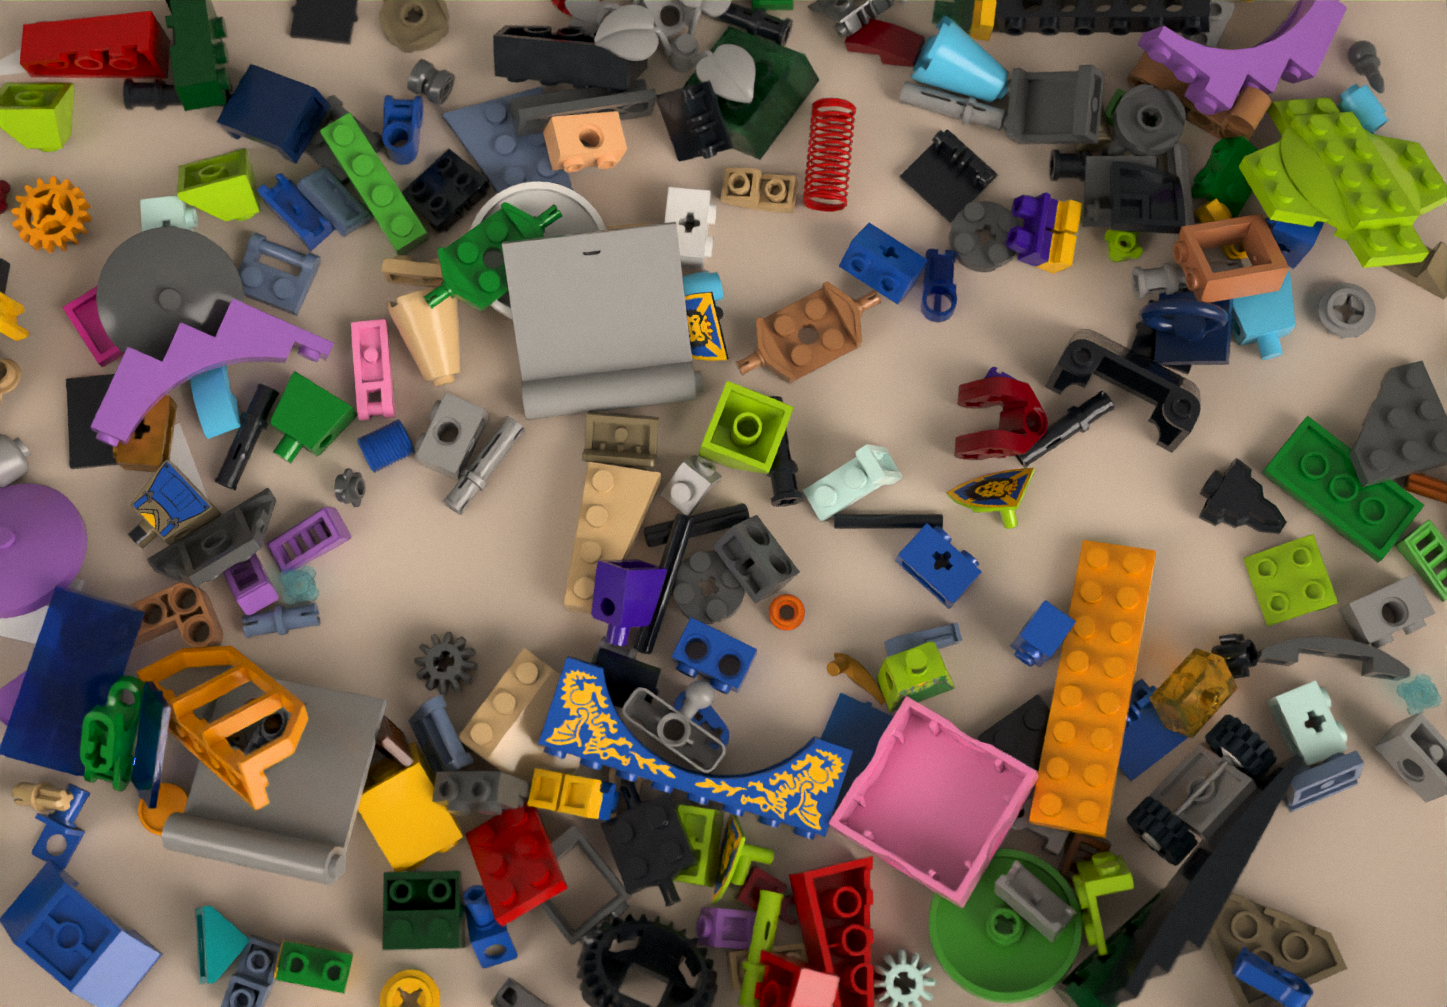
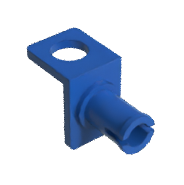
(63, 824)
(485, 930)

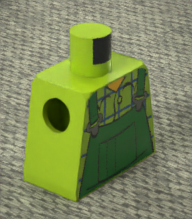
(914, 674)

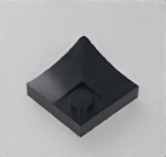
(1145, 199)

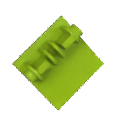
(1290, 580)

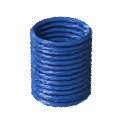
(386, 445)

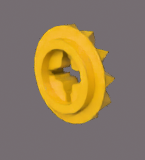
(410, 981)

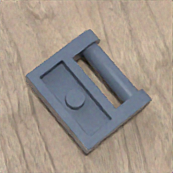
(273, 285)
(439, 737)

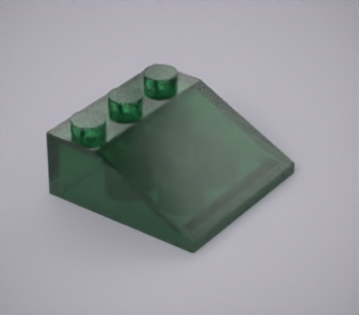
(780, 88)

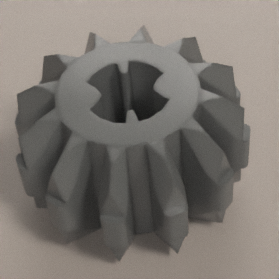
(438, 654)

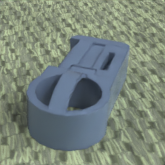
(942, 636)

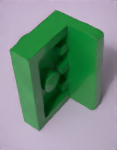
(1222, 176)

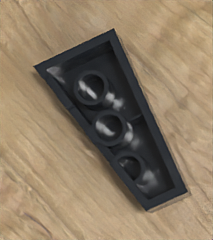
(561, 57)

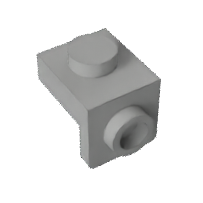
(691, 484)

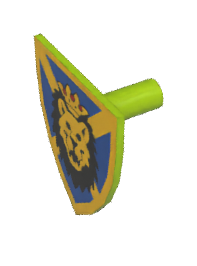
(994, 493)
(736, 858)

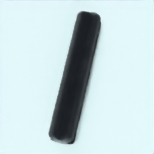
(703, 524)

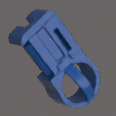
(1272, 980)

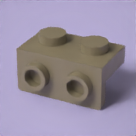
(621, 439)

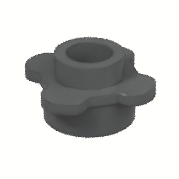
(350, 487)

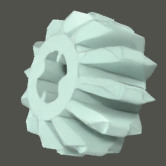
(910, 972)

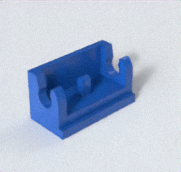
(296, 211)

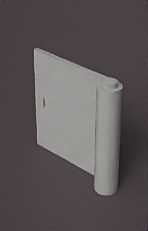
(601, 323)
(308, 792)

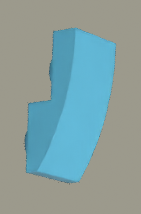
(215, 402)

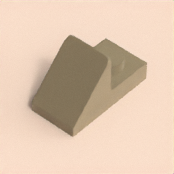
(1430, 273)

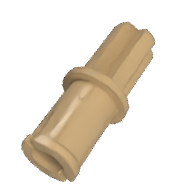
(42, 796)

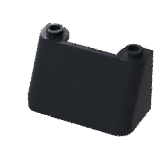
(1173, 395)

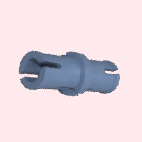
(281, 620)

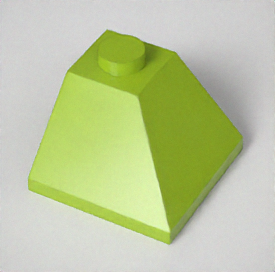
(37, 114)
(221, 186)
(745, 429)

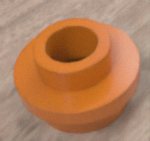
(795, 604)

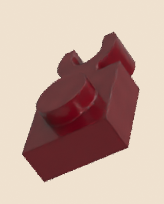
(760, 880)

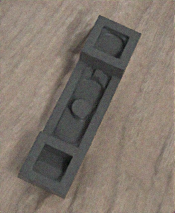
(1374, 661)

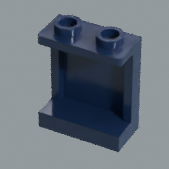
(274, 112)

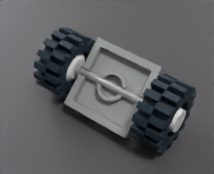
(1202, 790)

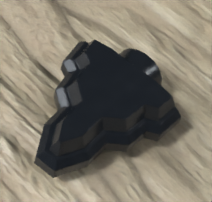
(1239, 501)

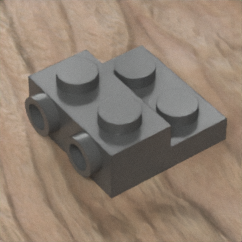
(479, 790)

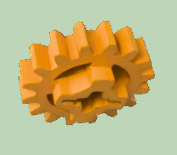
(49, 229)

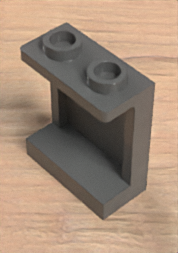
(1055, 106)

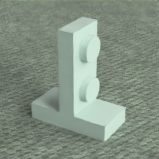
(852, 481)

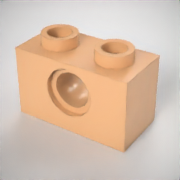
(600, 130)

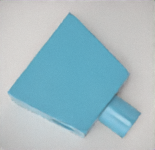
(1264, 319)

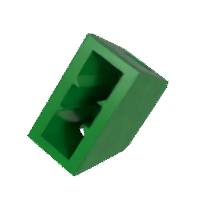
(308, 418)

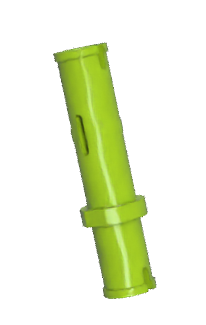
(762, 938)

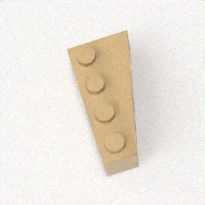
(608, 523)

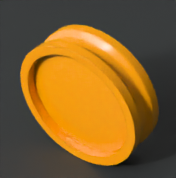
(170, 800)

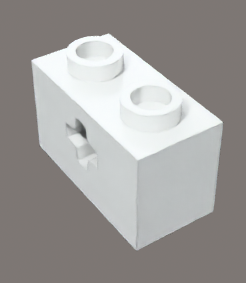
(693, 208)

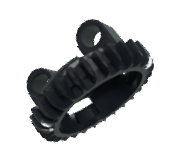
(657, 954)

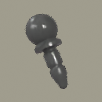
(1365, 59)

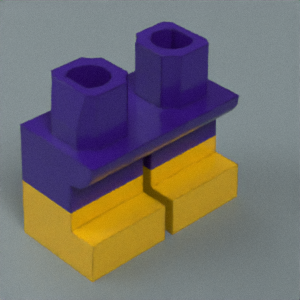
(1047, 232)

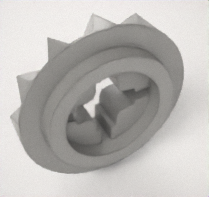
(1358, 301)

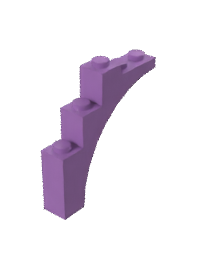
(1220, 74)

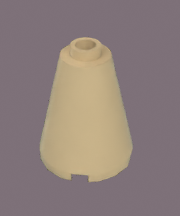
(429, 334)

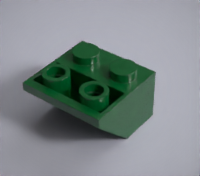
(423, 910)

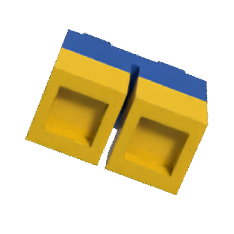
(573, 794)

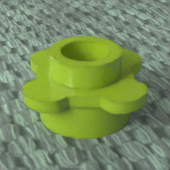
(1116, 251)

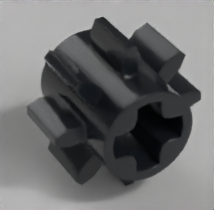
(1237, 653)

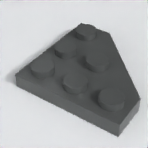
(1402, 428)

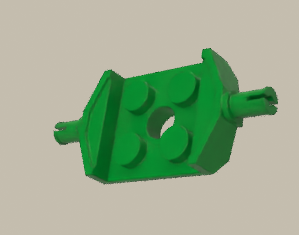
(462, 261)

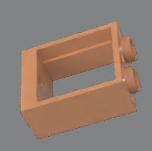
(1253, 233)

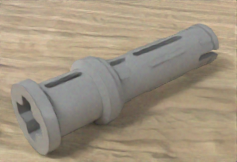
(1170, 278)

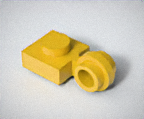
(1217, 211)

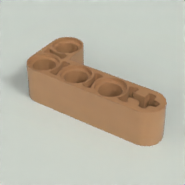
(1238, 121)
(175, 616)

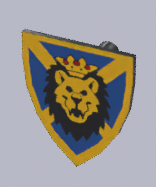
(705, 327)

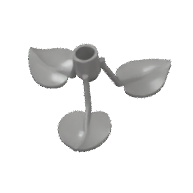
(631, 36)

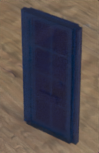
(70, 671)

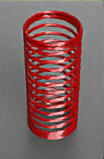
(832, 191)

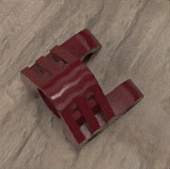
(1020, 421)

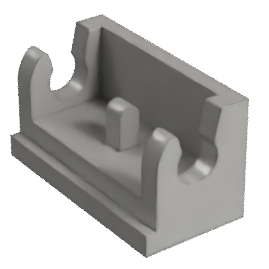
(1034, 901)

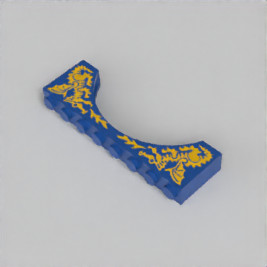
(792, 792)

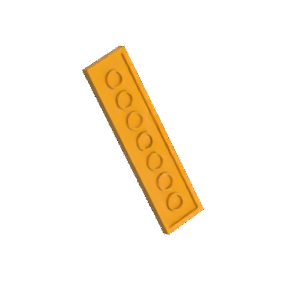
(1093, 689)

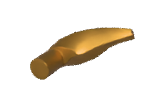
(856, 672)

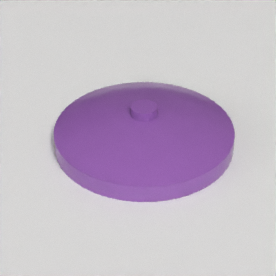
(39, 546)

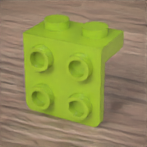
(1096, 877)

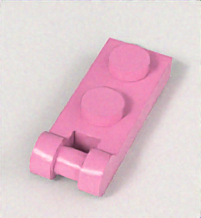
(372, 368)

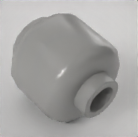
(12, 460)

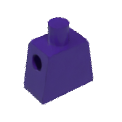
(625, 596)

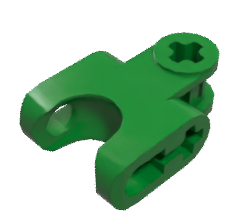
(111, 735)

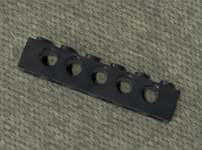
(1118, 20)

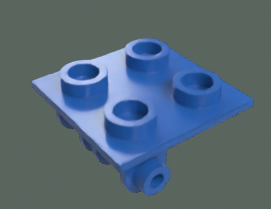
(1144, 735)

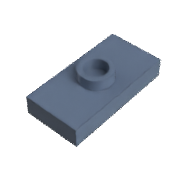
(334, 201)

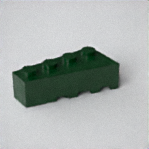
(1085, 980)

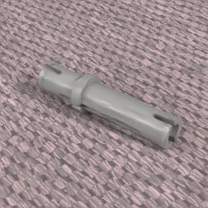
(961, 108)
(479, 471)

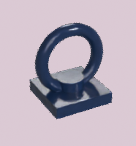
(1189, 329)

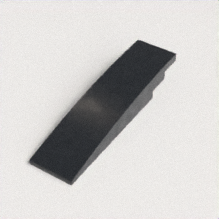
(1197, 892)

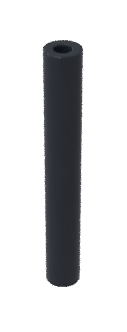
(886, 521)

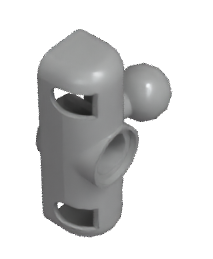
(692, 744)

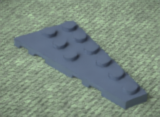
(491, 140)

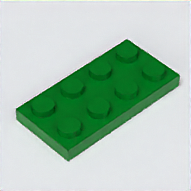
(1320, 476)

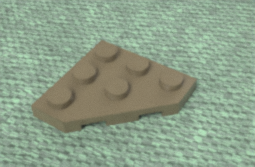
(1276, 939)

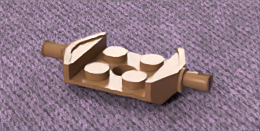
(828, 313)

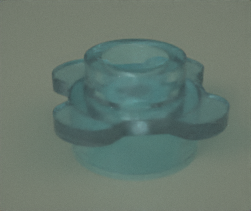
(308, 590)
(1429, 692)

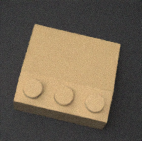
(513, 718)

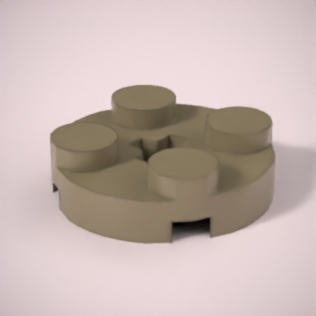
(417, 35)

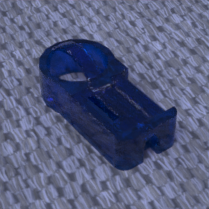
(938, 280)

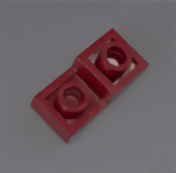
(889, 41)

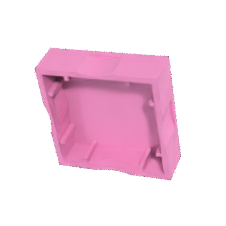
(934, 802)

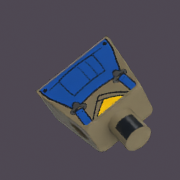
(170, 507)

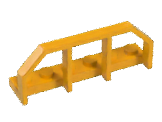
(209, 741)

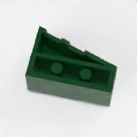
(198, 53)

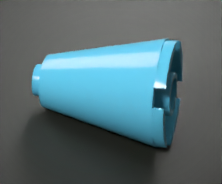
(960, 64)

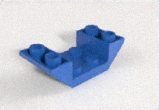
(77, 939)

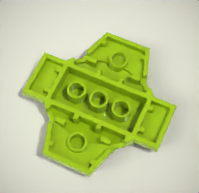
(1345, 177)

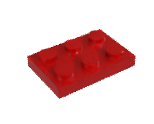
(515, 862)

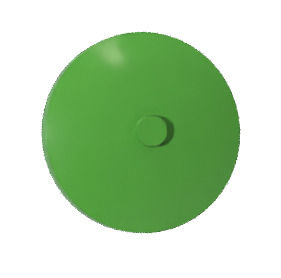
(992, 947)

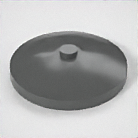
(163, 281)

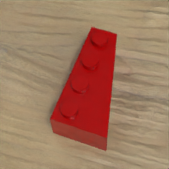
(836, 925)

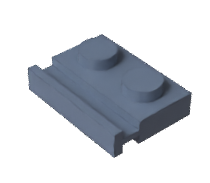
(1331, 777)

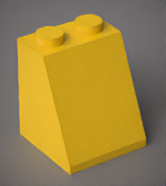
(402, 814)

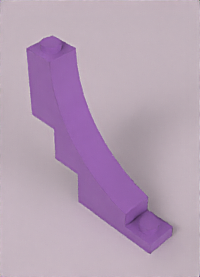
(242, 337)

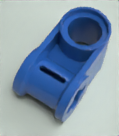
(402, 122)

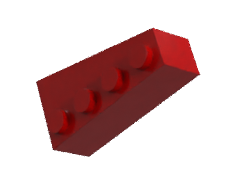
(97, 47)
(794, 983)

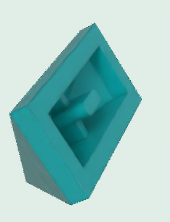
(217, 943)

